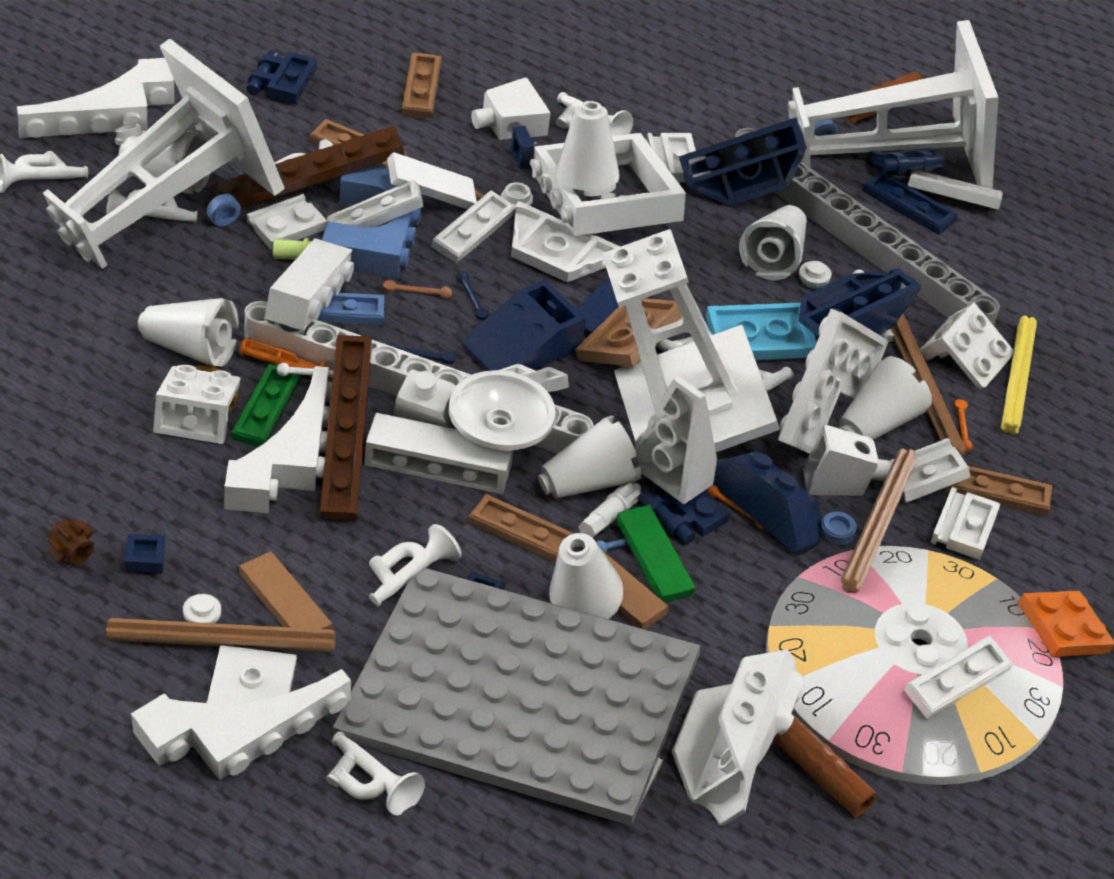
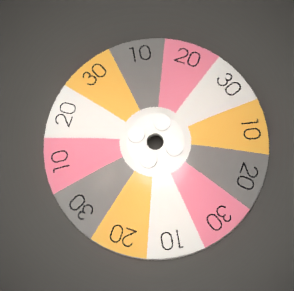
(862, 656)

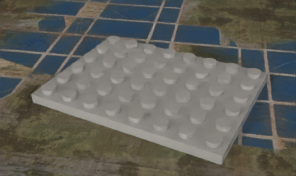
(520, 694)

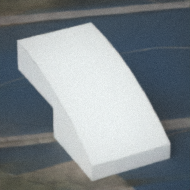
(548, 377)

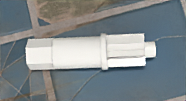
(606, 513)

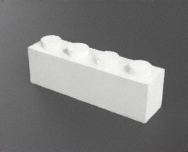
(309, 284)
(435, 454)

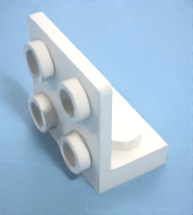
(971, 343)
(194, 403)

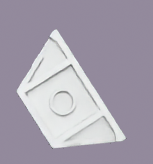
(553, 248)

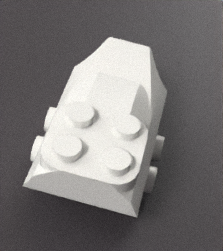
(732, 731)

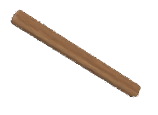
(937, 411)
(878, 521)
(221, 634)

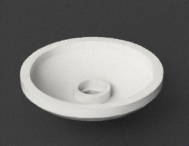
(501, 410)

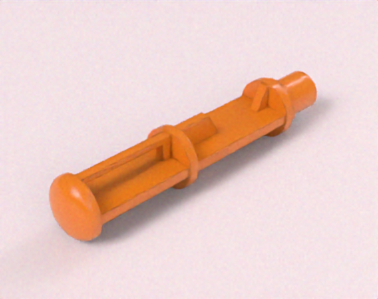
(275, 355)

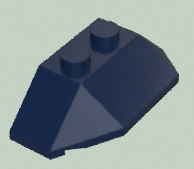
(747, 164)
(866, 297)
(771, 499)

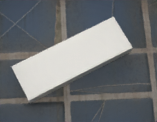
(432, 180)
(955, 189)
(381, 207)
(473, 226)
(958, 677)

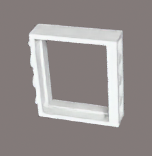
(660, 206)

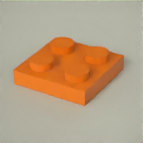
(1066, 623)

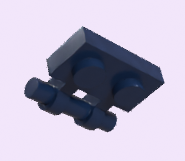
(290, 75)
(905, 159)
(699, 513)

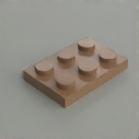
(614, 340)

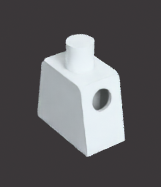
(511, 107)
(424, 399)
(842, 464)

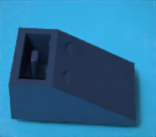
(527, 330)

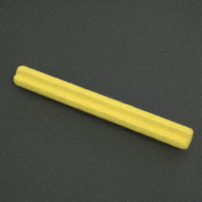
(1019, 375)

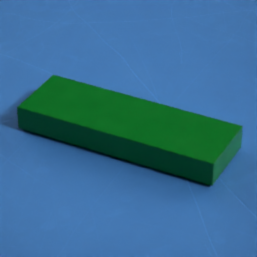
(265, 407)
(655, 554)

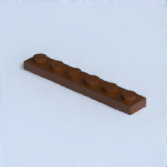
(317, 166)
(346, 428)

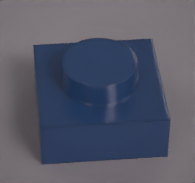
(522, 147)
(145, 553)

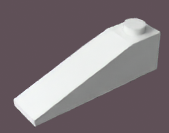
(678, 443)

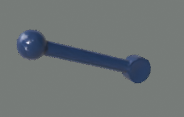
(481, 313)
(446, 357)

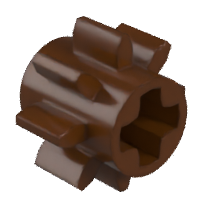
(71, 541)

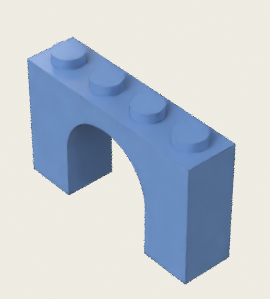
(379, 248)

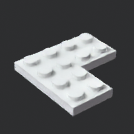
(837, 365)

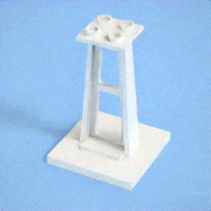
(209, 106)
(973, 112)
(713, 364)

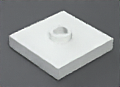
(250, 675)

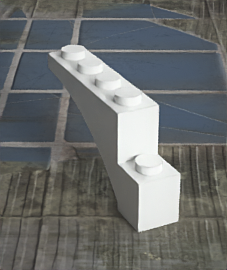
(104, 108)
(287, 458)
(235, 733)

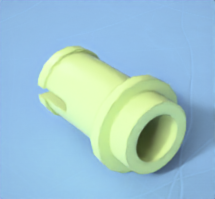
(289, 248)

